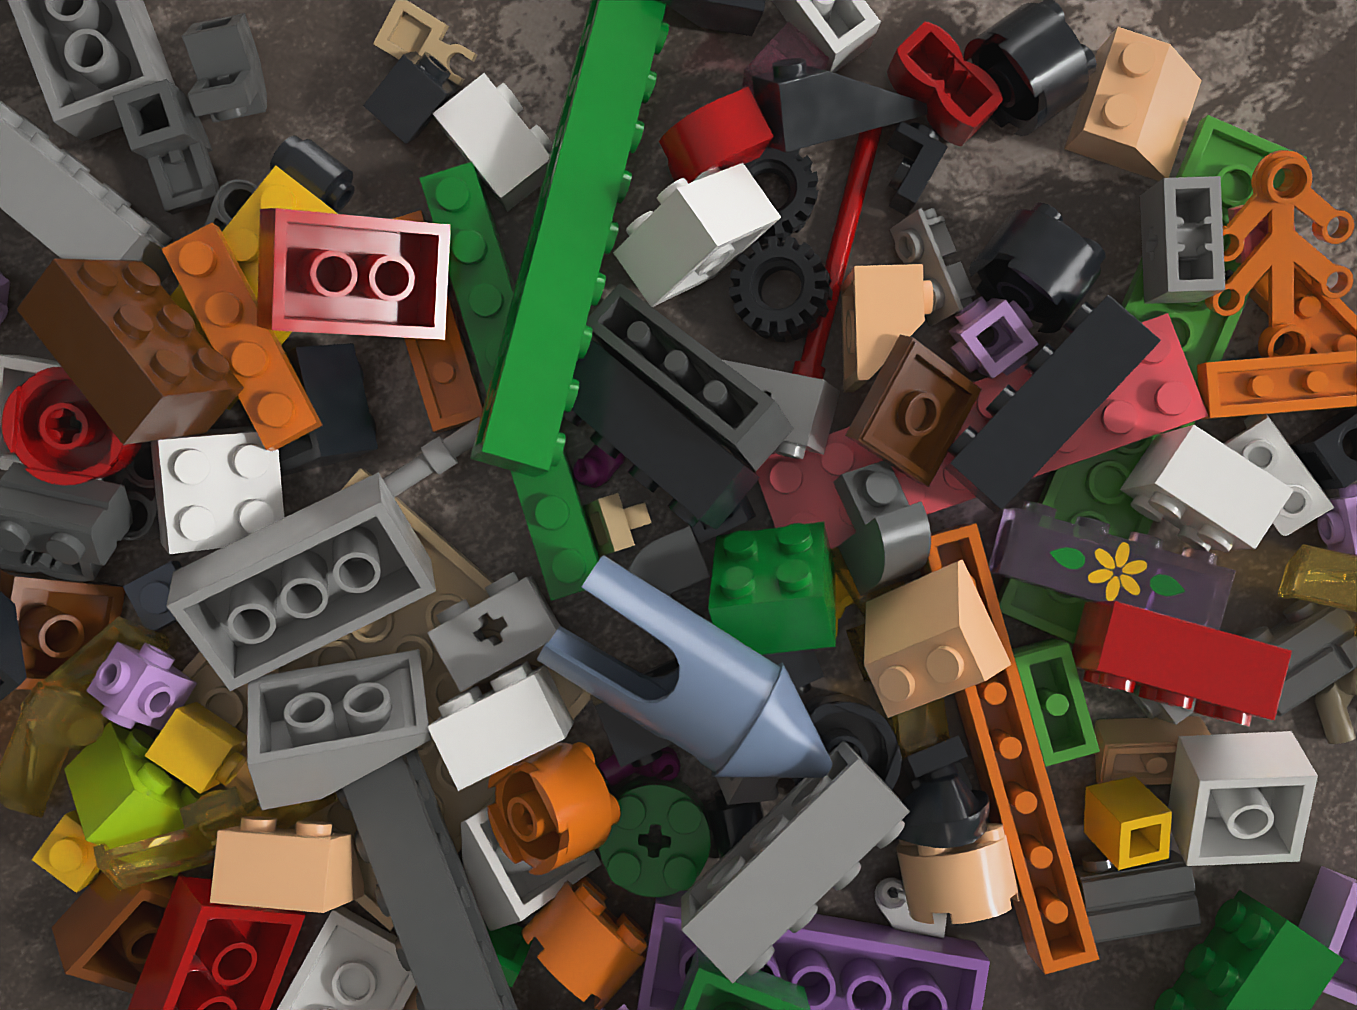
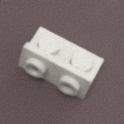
(1270, 451)

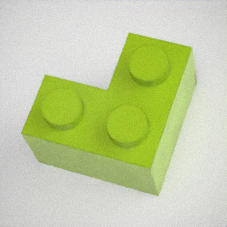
(122, 792)

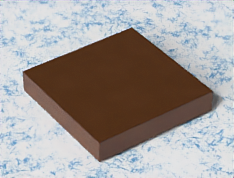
(913, 410)

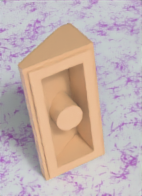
(1141, 747)

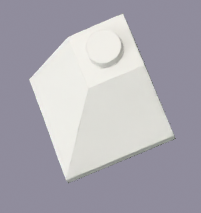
(506, 889)

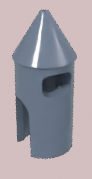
(719, 702)

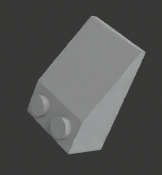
(332, 725)

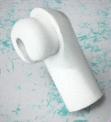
(893, 904)

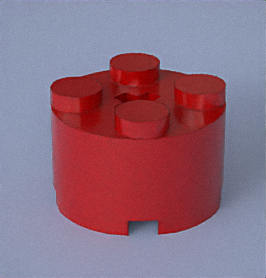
(45, 442)

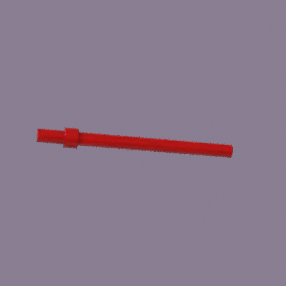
(840, 250)

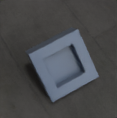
(150, 596)

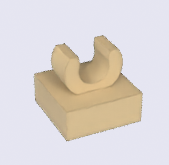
(612, 523)

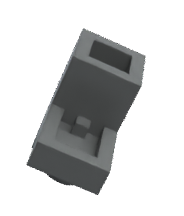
(226, 69)
(173, 141)
(890, 534)
(671, 564)

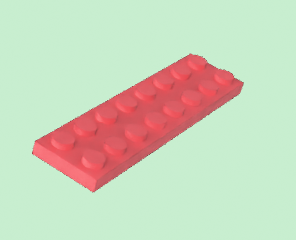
(1148, 402)

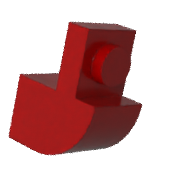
(717, 136)

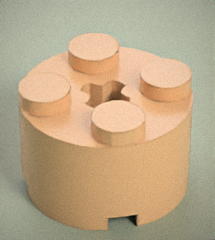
(964, 880)

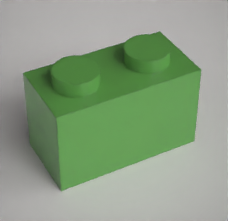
(1055, 701)

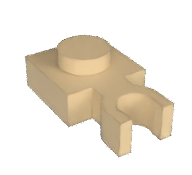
(412, 30)

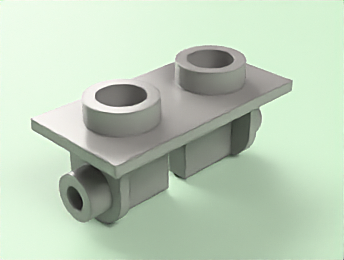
(926, 241)

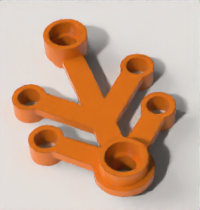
(1282, 249)

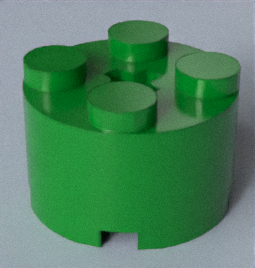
(679, 856)

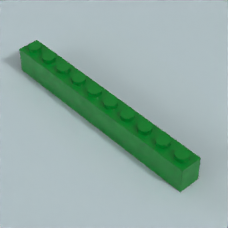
(569, 236)

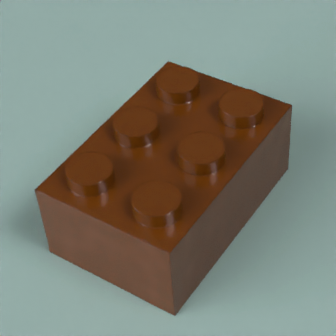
(129, 348)

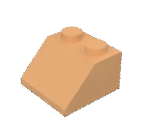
(1135, 105)
(875, 310)
(930, 640)
(285, 867)

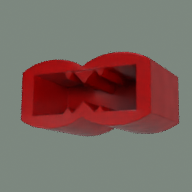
(956, 91)

